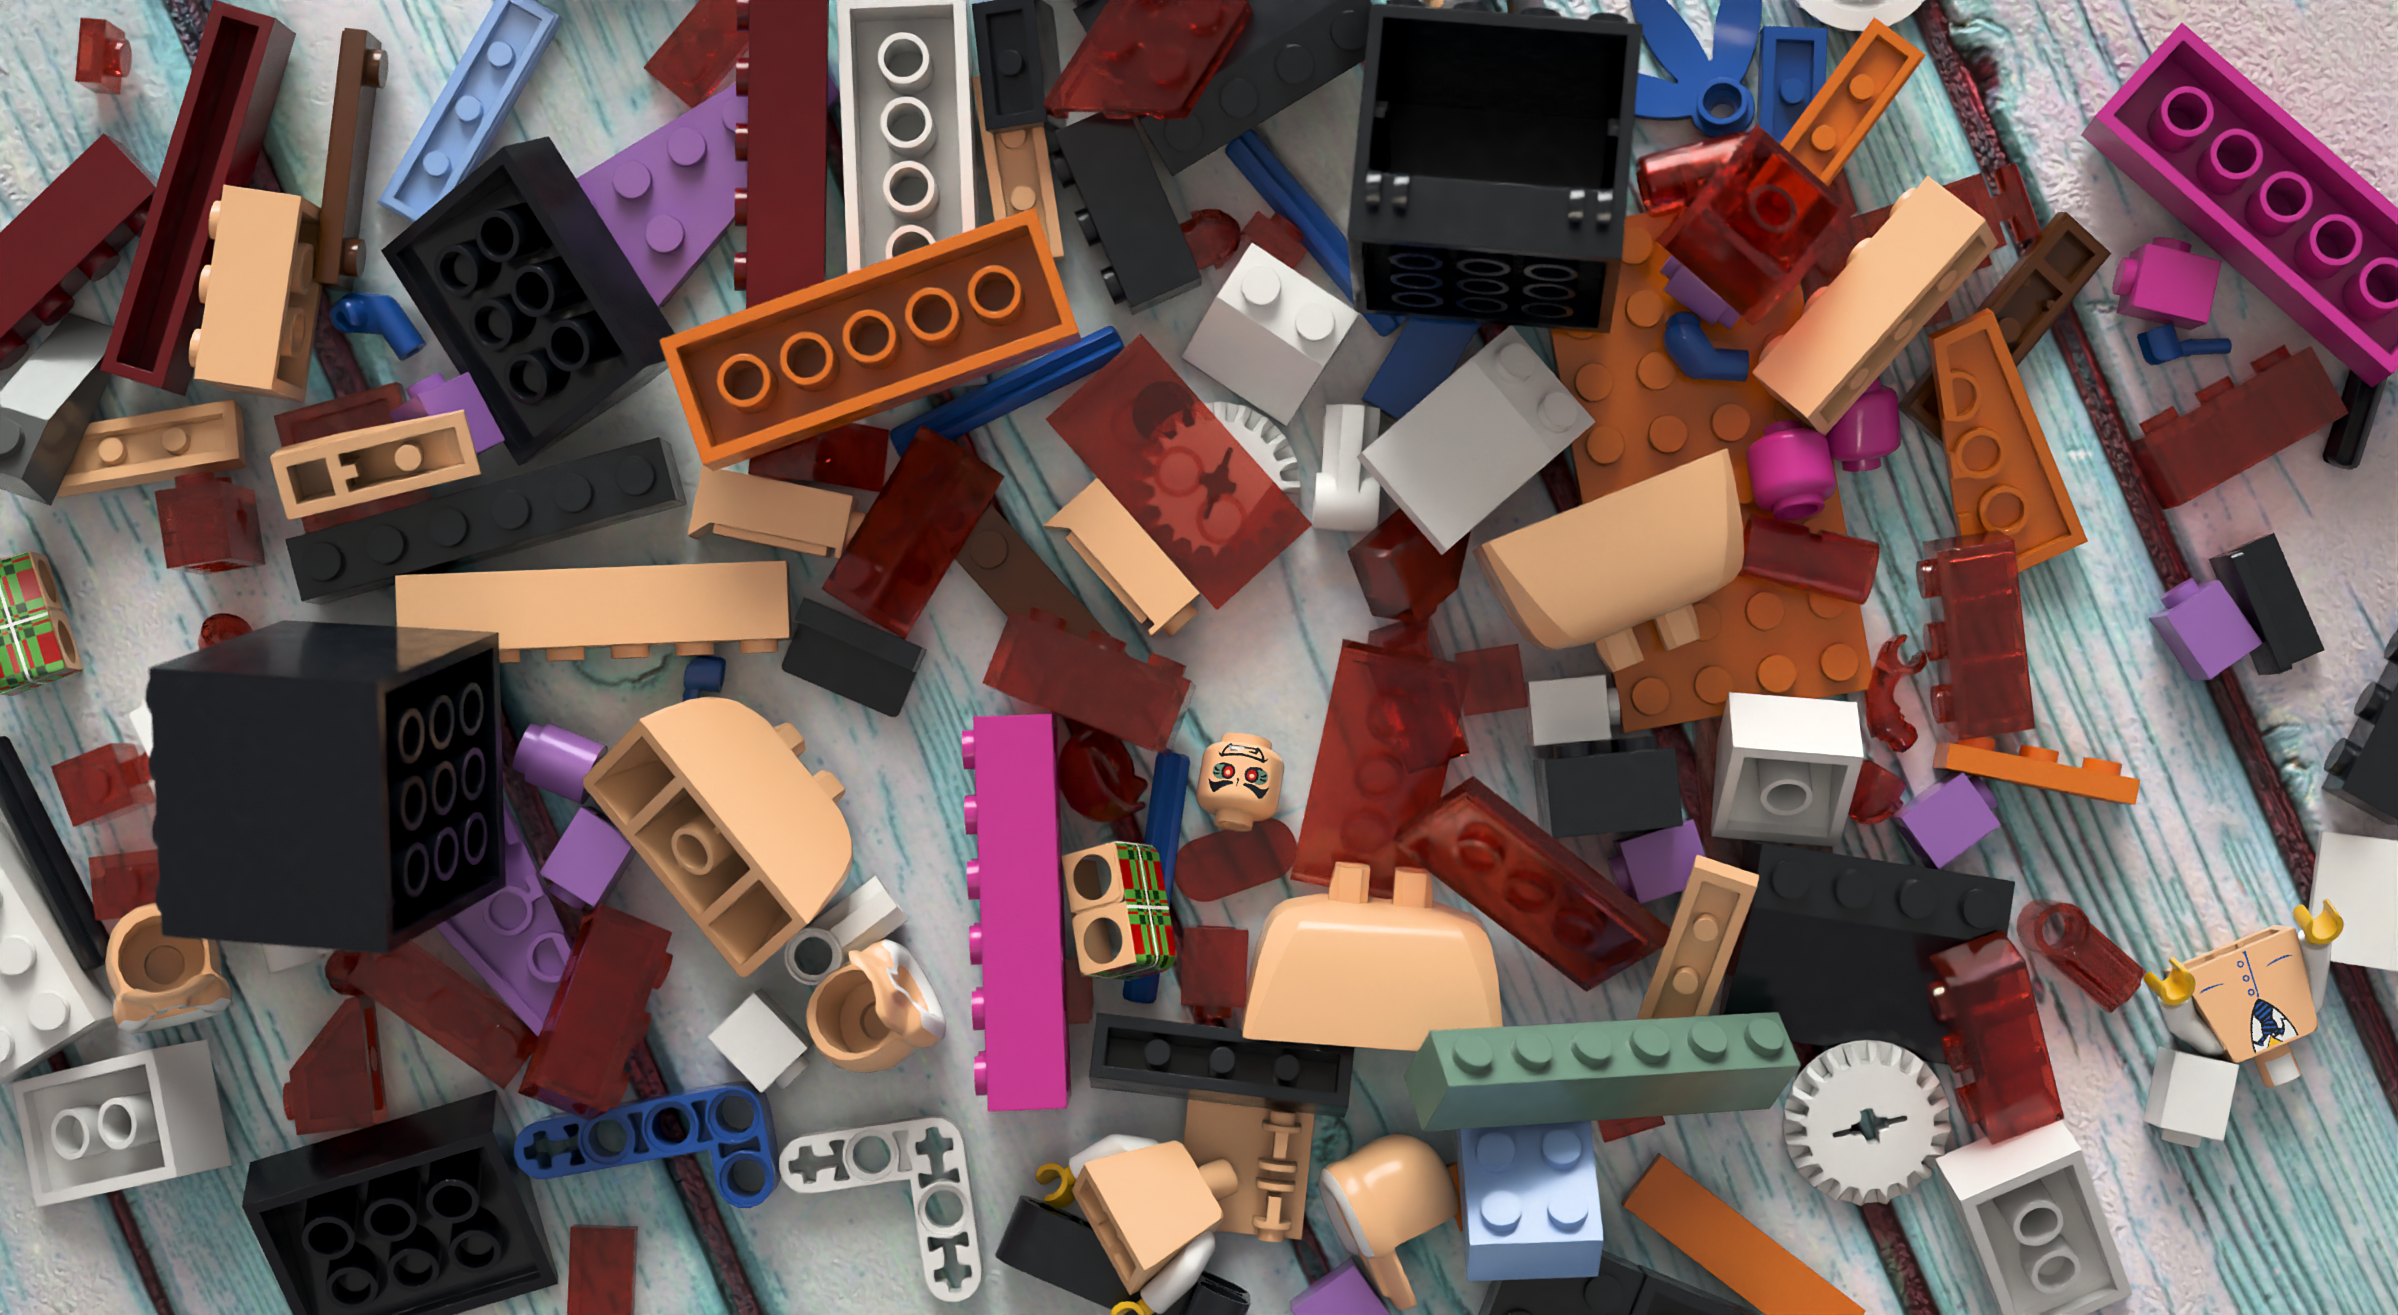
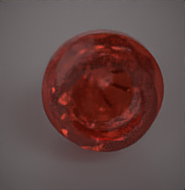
(1211, 237)
(1876, 794)

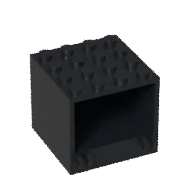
(1493, 165)
(327, 784)

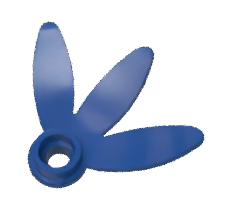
(1699, 81)

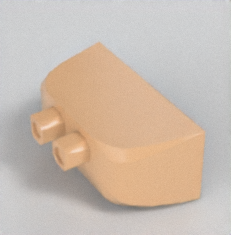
(1622, 563)
(728, 822)
(1370, 967)

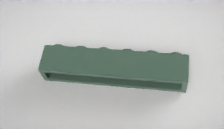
(1599, 1070)

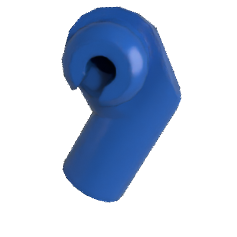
(377, 315)
(1697, 355)

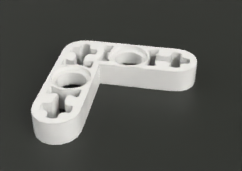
(904, 1164)

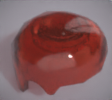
(1099, 777)

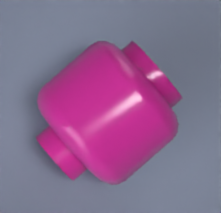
(1867, 430)
(1791, 470)

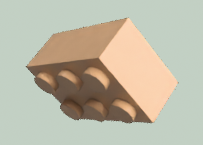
(259, 295)

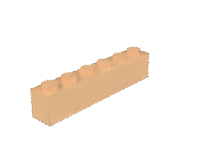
(608, 608)

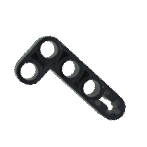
(1070, 1256)

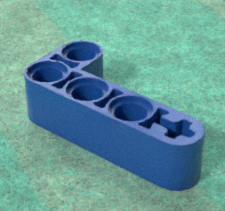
(648, 1142)

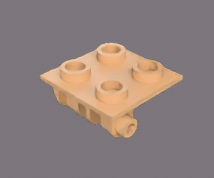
(1269, 1159)

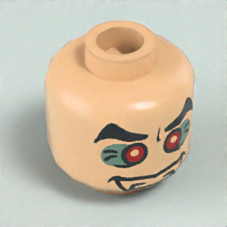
(1240, 781)

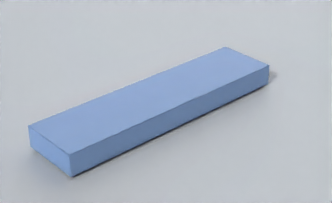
(471, 106)

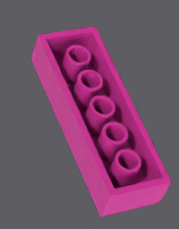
(2261, 196)
(1020, 912)

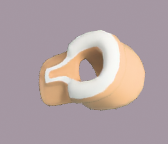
(162, 977)
(874, 1010)
(1384, 1199)

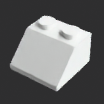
(1269, 335)
(1785, 769)
(2362, 885)

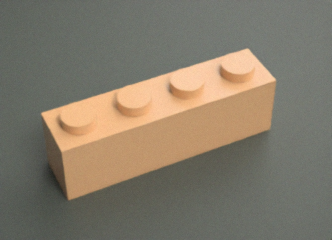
(1874, 305)

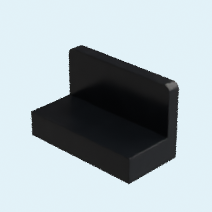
(1016, 63)
(2270, 601)
(852, 658)

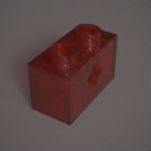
(209, 525)

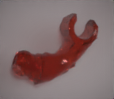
(1881, 710)

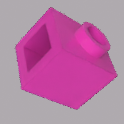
(2167, 284)

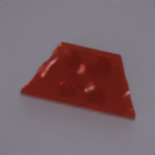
(1148, 58)

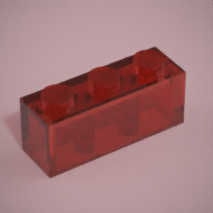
(2235, 425)
(913, 532)
(1976, 635)
(1091, 680)
(597, 1013)
(1994, 1037)

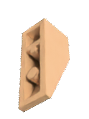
(373, 463)

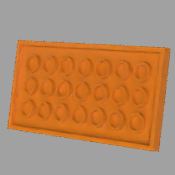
(1658, 419)

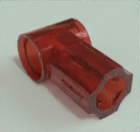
(2081, 954)

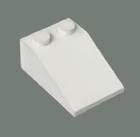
(1475, 439)
(121, 1123)
(2035, 1223)

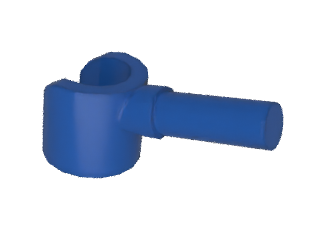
(2162, 345)
(703, 674)

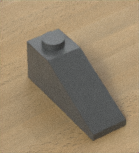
(50, 407)

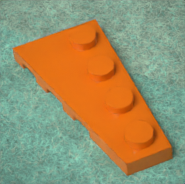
(1995, 446)

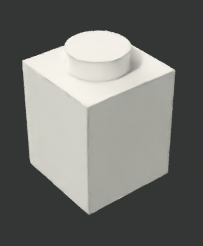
(1570, 710)
(763, 1042)
(2190, 1096)

